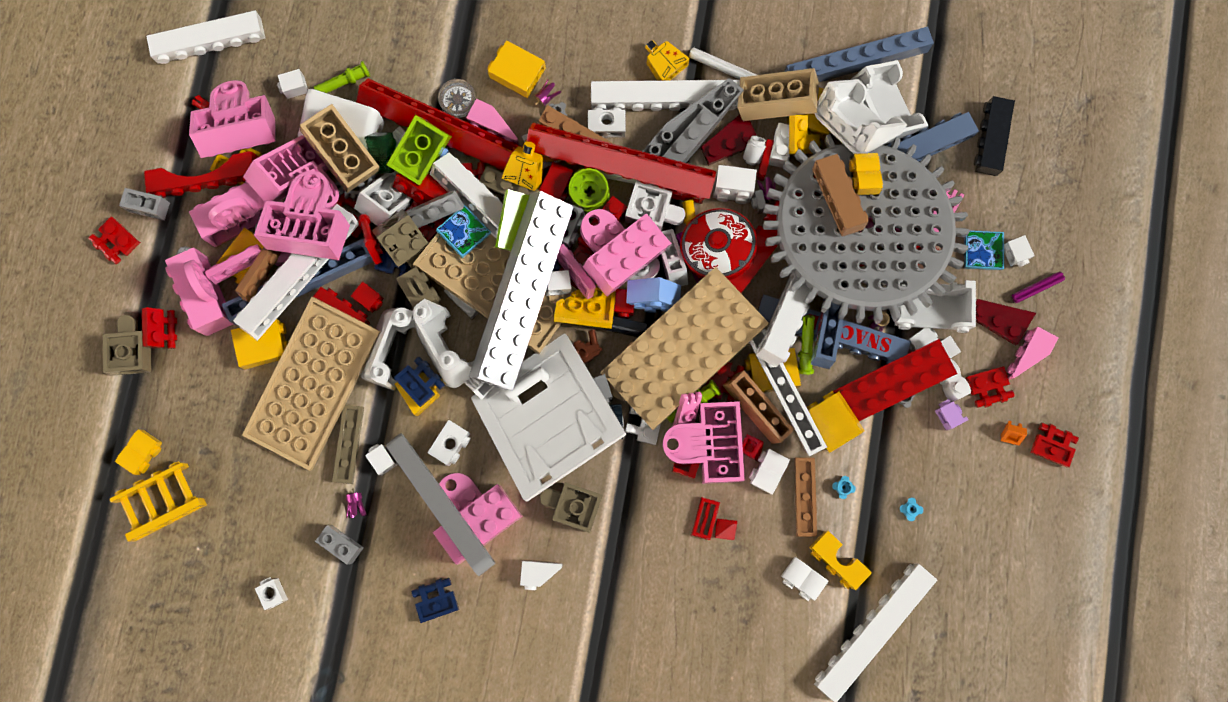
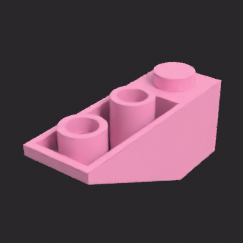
(488, 119)
(1036, 347)

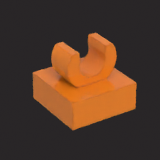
(1013, 434)

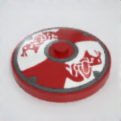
(719, 240)

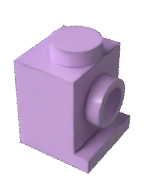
(950, 414)

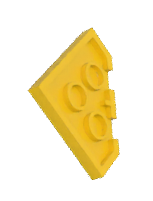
(589, 312)

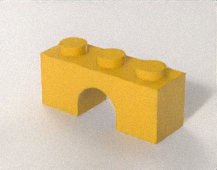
(825, 549)

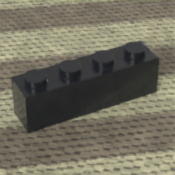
(994, 136)

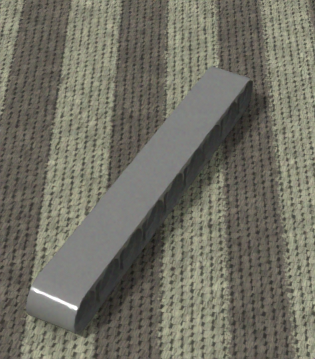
(440, 505)

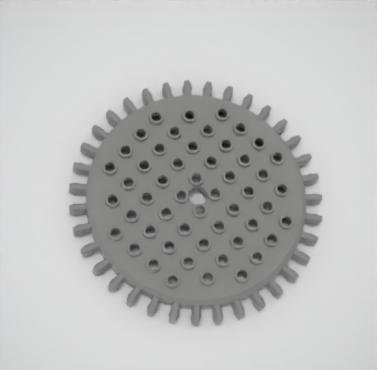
(828, 281)

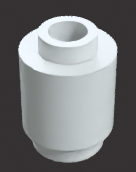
(754, 150)

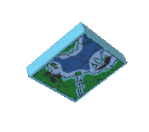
(463, 231)
(984, 250)

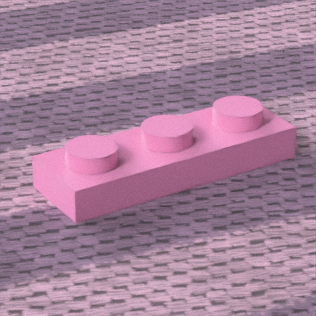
(233, 264)
(576, 272)

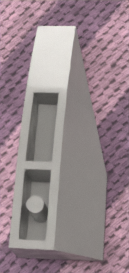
(691, 127)

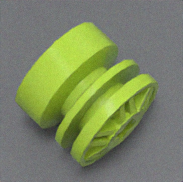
(587, 180)

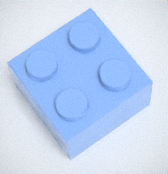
(652, 294)

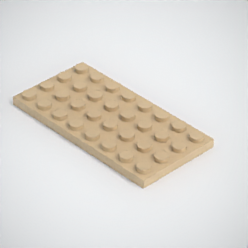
(477, 280)
(684, 347)
(311, 383)

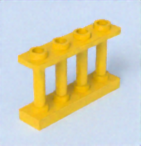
(173, 513)

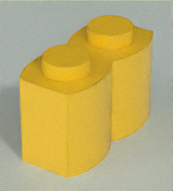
(866, 173)
(138, 452)

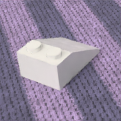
(382, 200)

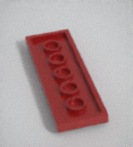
(898, 380)

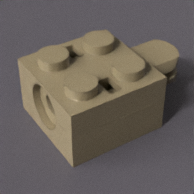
(399, 236)
(416, 287)
(124, 349)
(572, 505)

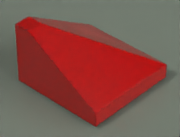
(752, 447)
(725, 529)

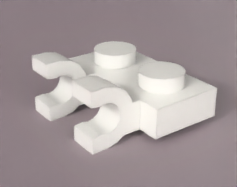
(644, 432)

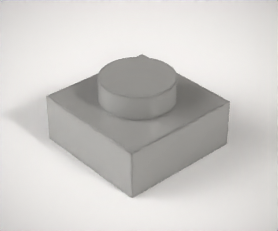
(758, 201)

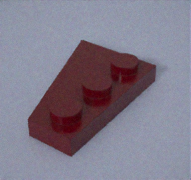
(728, 141)
(1003, 320)

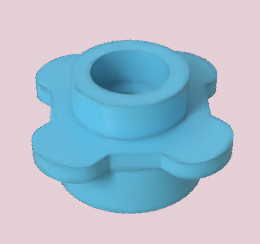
(850, 488)
(905, 509)

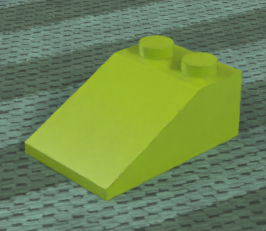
(418, 150)

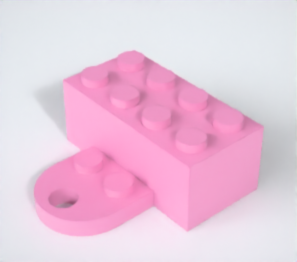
(232, 121)
(276, 170)
(228, 214)
(302, 222)
(619, 251)
(198, 295)
(712, 442)
(485, 513)

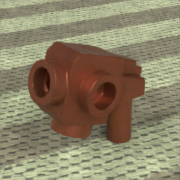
(590, 349)

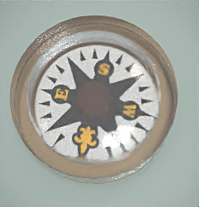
(456, 98)

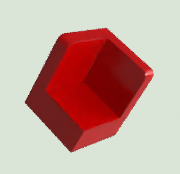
(686, 470)

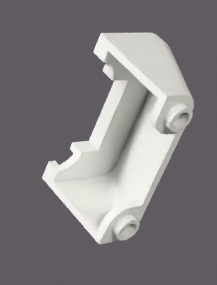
(885, 98)
(359, 117)
(851, 121)
(951, 311)
(389, 323)
(429, 325)

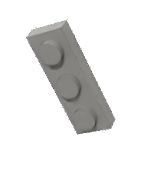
(435, 209)

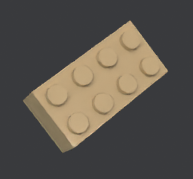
(778, 94)
(339, 148)

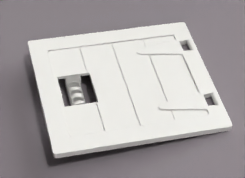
(553, 428)

